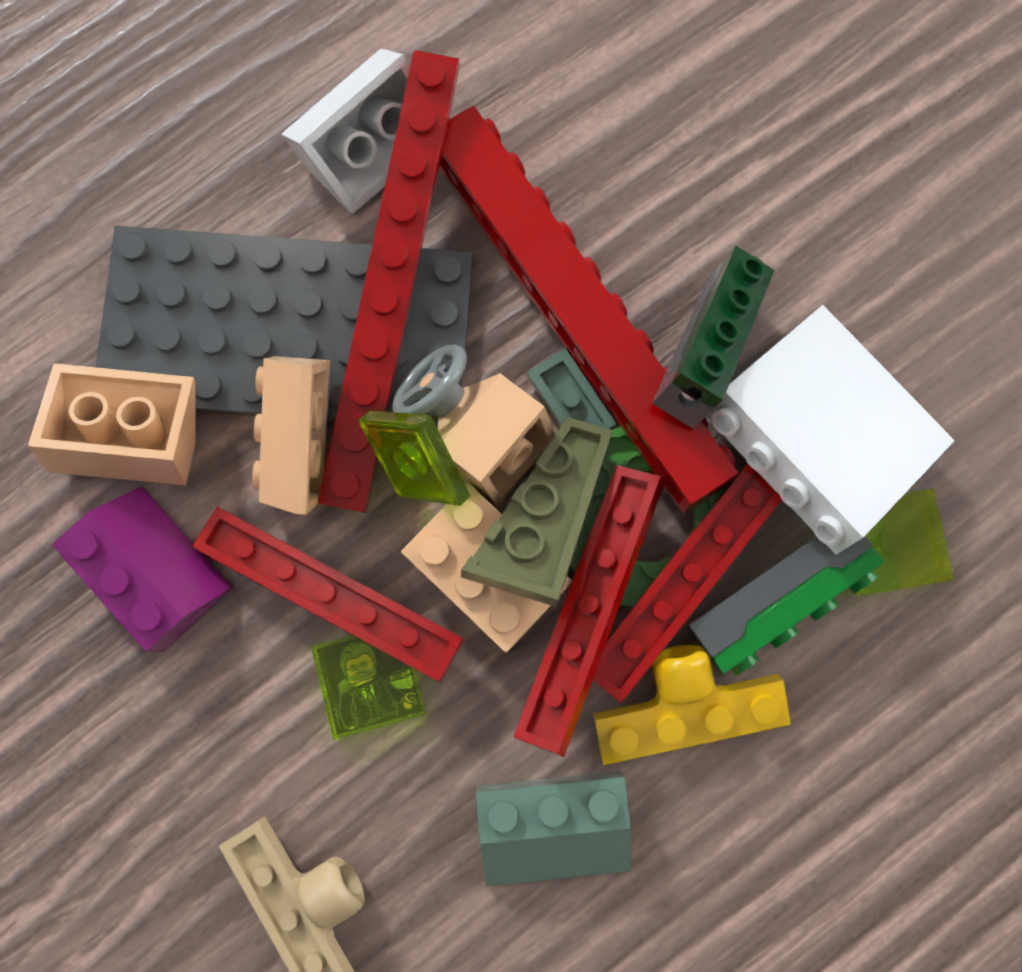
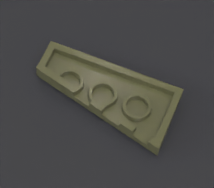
(539, 530)

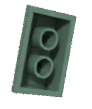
(554, 828)

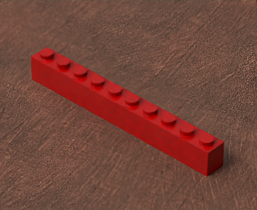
(580, 309)

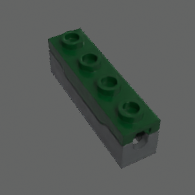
(714, 338)

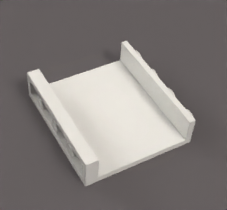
(829, 429)

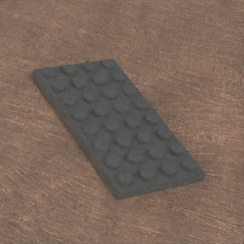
(229, 300)

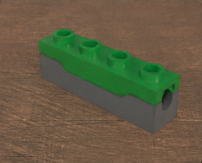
(780, 599)

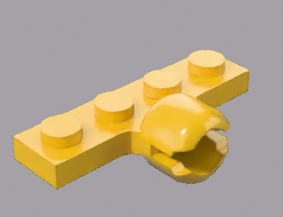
(689, 709)

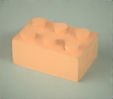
(442, 552)

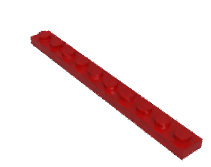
(390, 277)

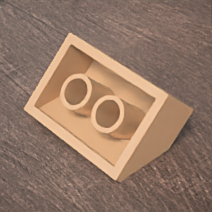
(116, 424)
(291, 432)

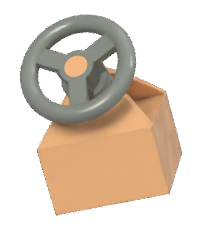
(487, 427)

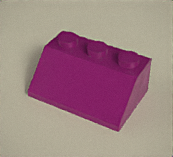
(143, 568)

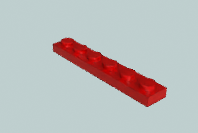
(685, 582)
(329, 594)
(589, 611)

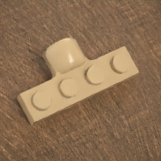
(294, 905)

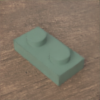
(568, 391)

